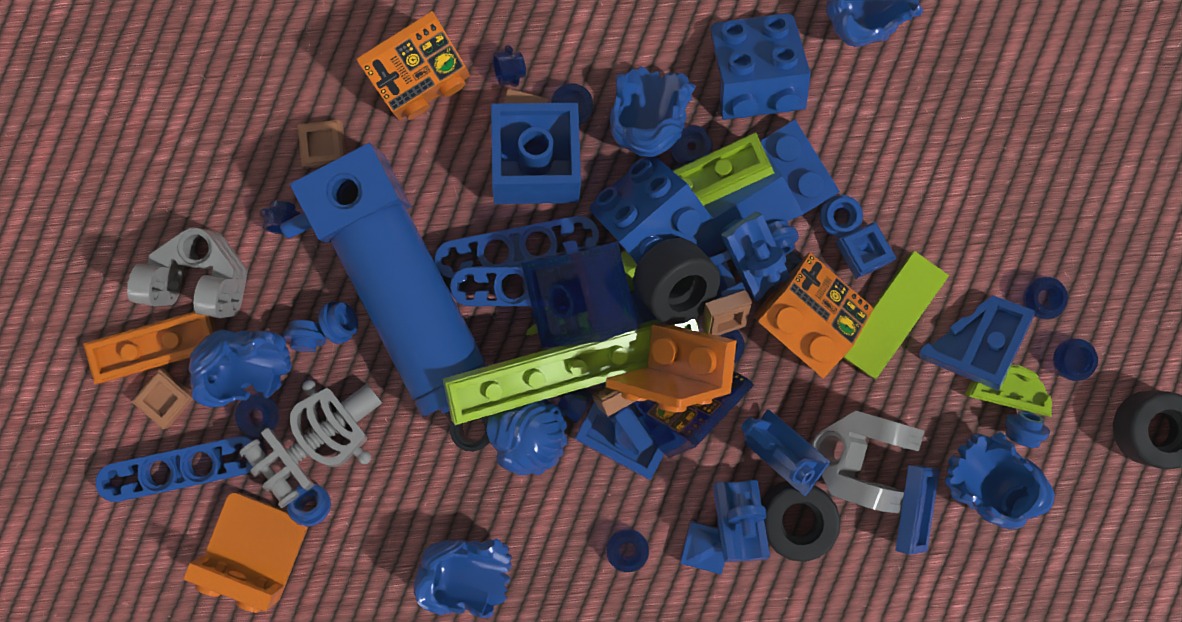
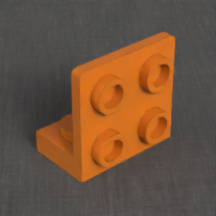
(681, 370)

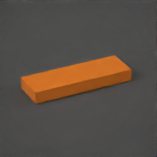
(147, 346)

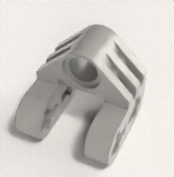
(161, 278)
(840, 473)

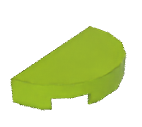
(1019, 391)

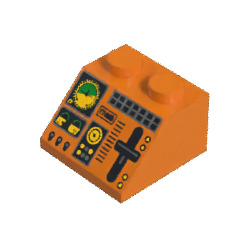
(415, 67)
(815, 315)

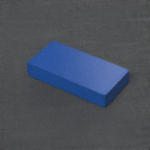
(917, 509)

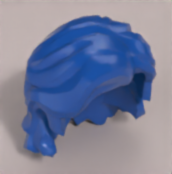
(869, 20)
(649, 110)
(235, 360)
(528, 437)
(998, 482)
(463, 577)

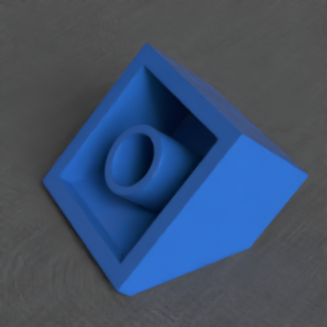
(535, 153)

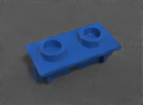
(785, 451)

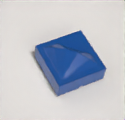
(865, 250)
(630, 432)
(703, 548)

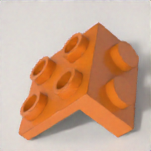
(248, 554)

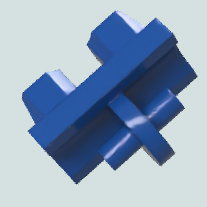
(755, 254)
(741, 521)

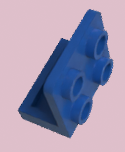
(760, 66)
(649, 208)

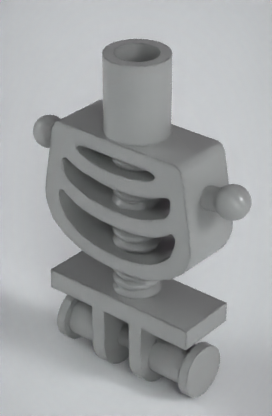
(348, 412)

